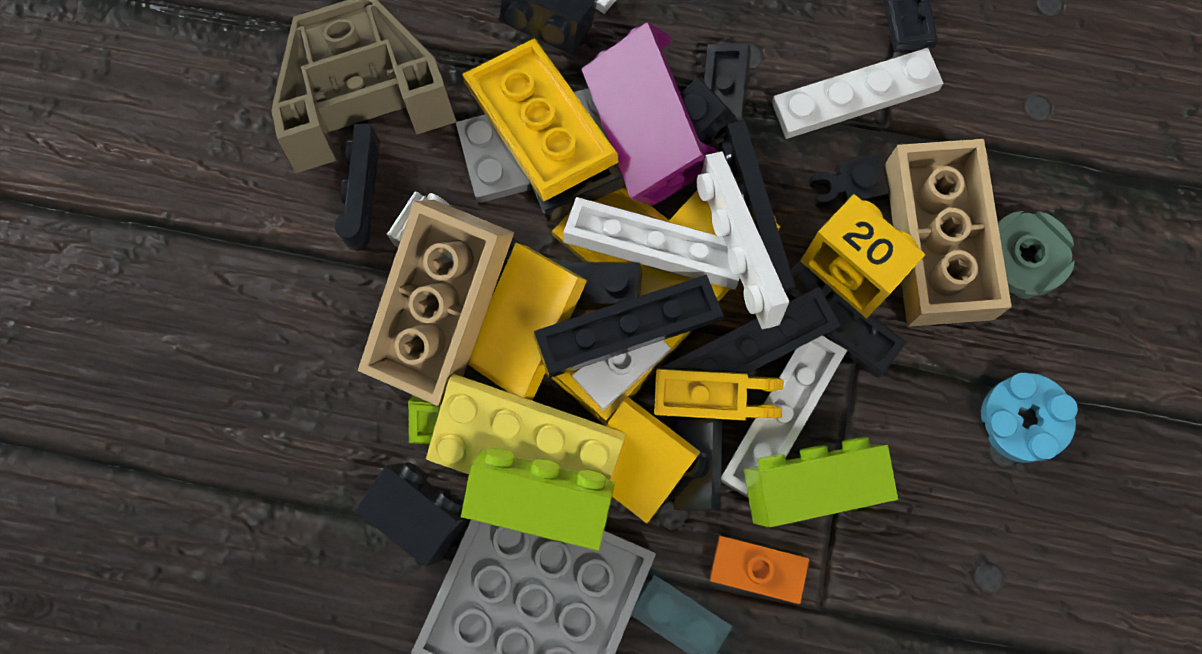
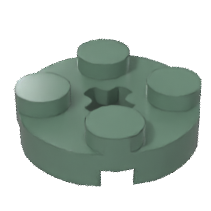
(1053, 253)

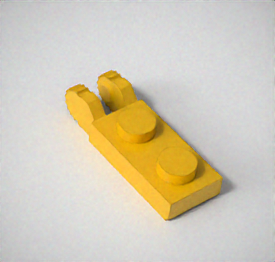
(712, 394)

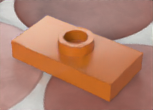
(759, 569)

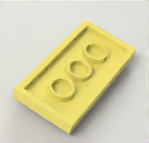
(488, 418)

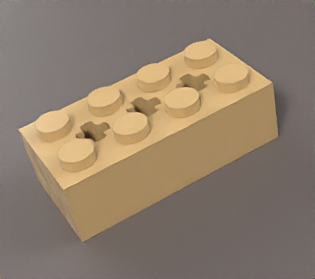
(948, 206)
(410, 311)

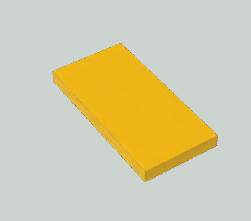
(540, 119)

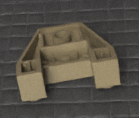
(347, 69)

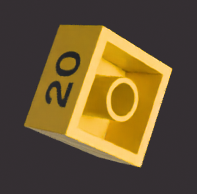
(861, 255)

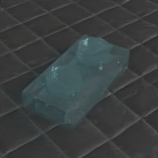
(680, 619)

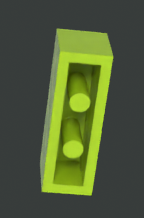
(819, 482)
(538, 498)

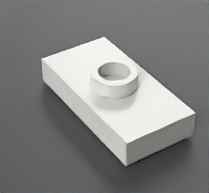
(612, 377)

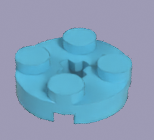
(1052, 407)

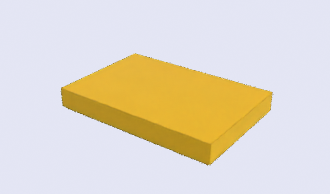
(527, 298)

